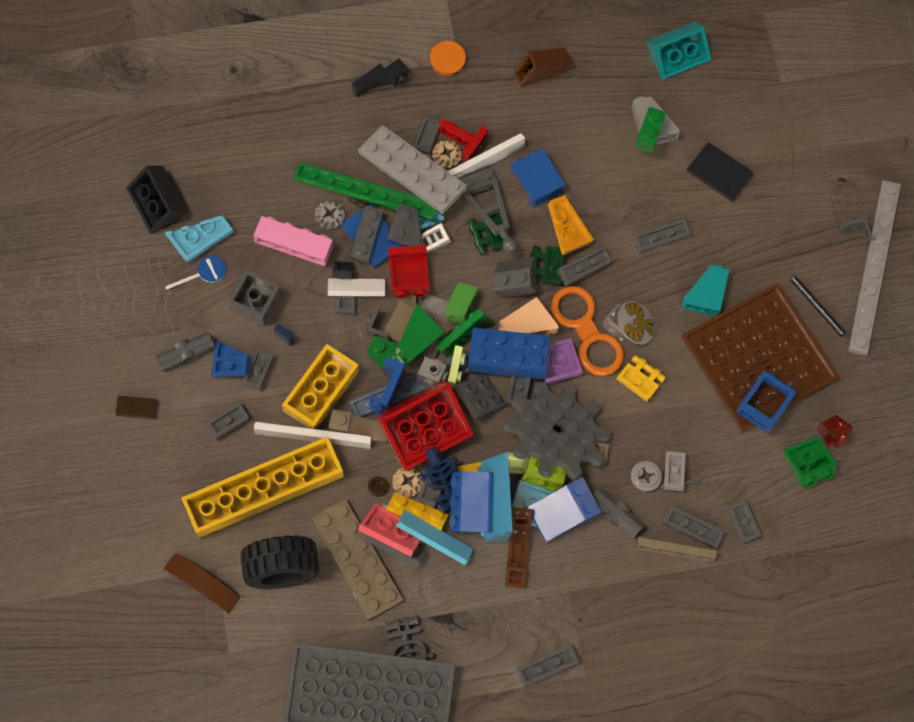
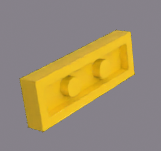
(428, 514)

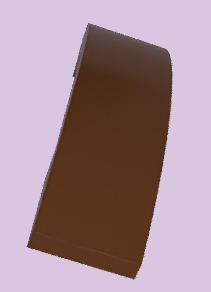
(518, 547)
(201, 582)

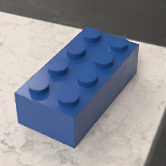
(508, 353)

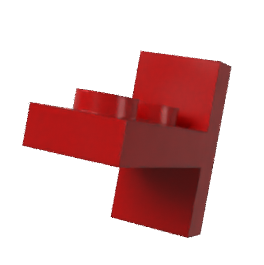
(464, 138)

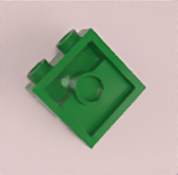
(810, 462)

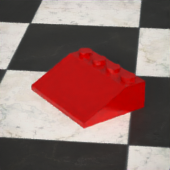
(424, 422)

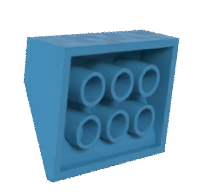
(501, 501)

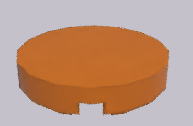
(447, 58)

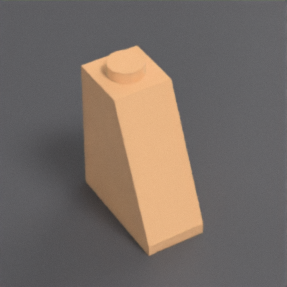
(531, 319)

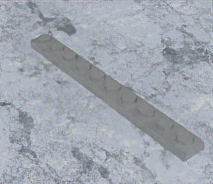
(874, 268)

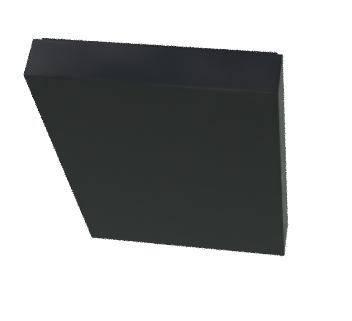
(720, 171)

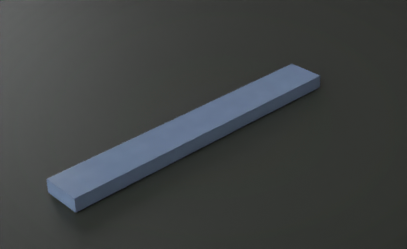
(409, 387)

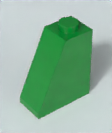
(418, 336)

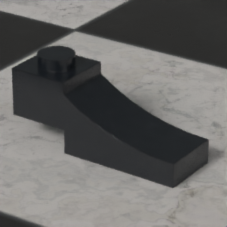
(378, 76)

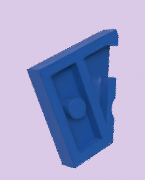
(229, 362)

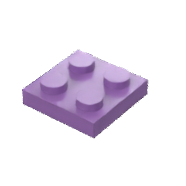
(562, 362)

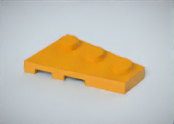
(568, 226)

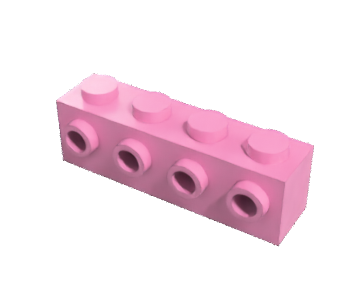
(293, 241)

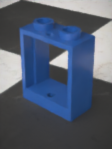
(756, 416)

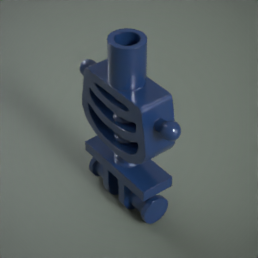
(437, 466)

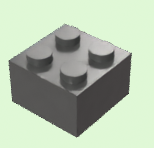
(255, 297)

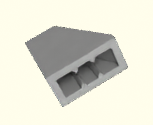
(669, 130)

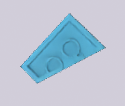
(198, 238)

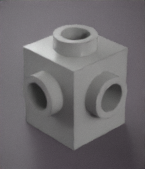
(432, 372)

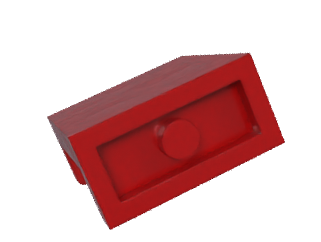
(408, 271)

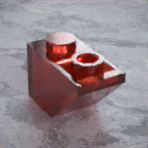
(834, 431)

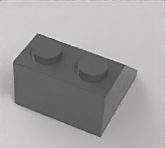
(515, 277)

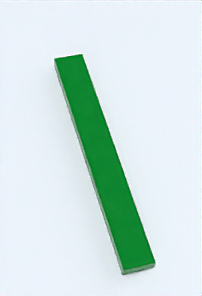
(361, 190)

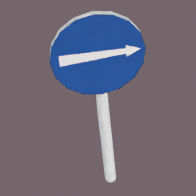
(209, 269)

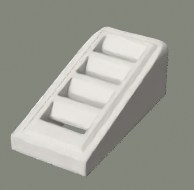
(439, 242)

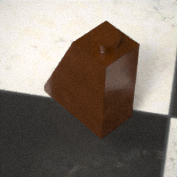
(542, 65)

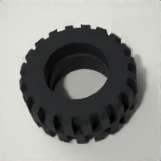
(279, 562)

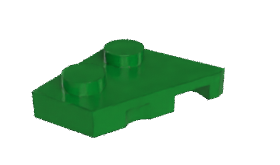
(380, 349)

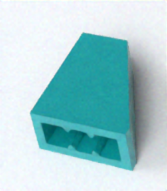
(708, 292)

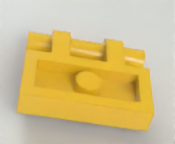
(637, 381)

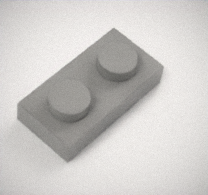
(674, 471)

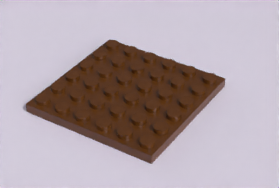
(757, 338)

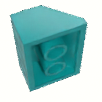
(679, 49)

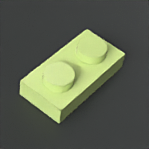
(458, 359)

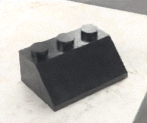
(156, 198)

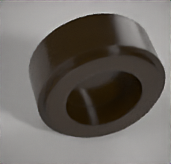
(377, 486)

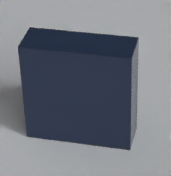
(283, 334)

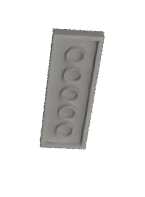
(412, 169)

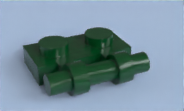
(494, 241)
(552, 260)

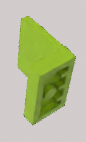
(552, 483)

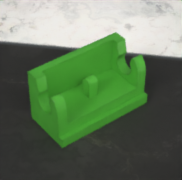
(461, 303)

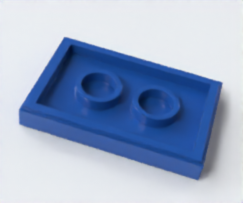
(380, 248)

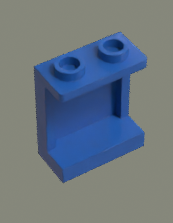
(538, 177)
(396, 372)

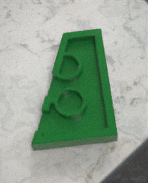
(463, 331)

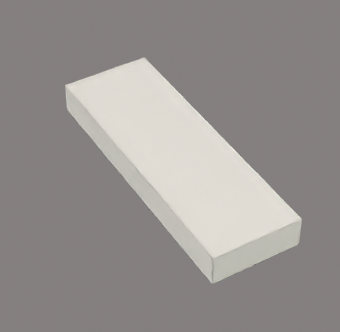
(356, 287)

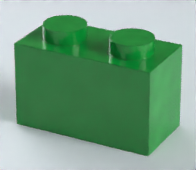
(650, 129)

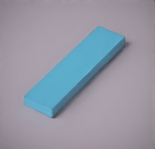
(434, 537)

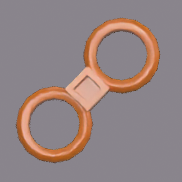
(587, 331)

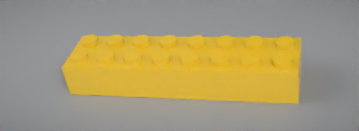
(263, 487)

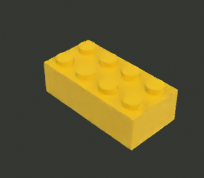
(320, 387)

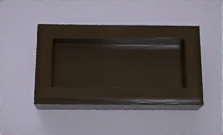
(136, 407)

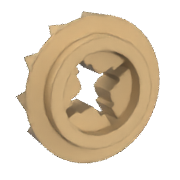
(443, 160)
(406, 490)

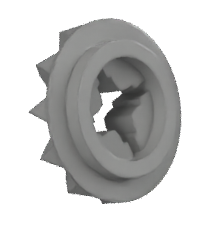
(328, 222)
(650, 469)

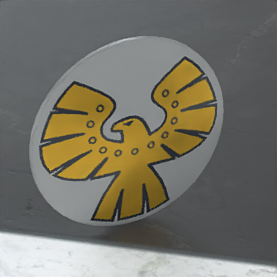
(636, 322)

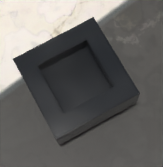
(343, 269)

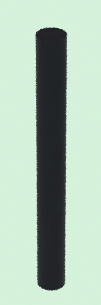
(818, 306)

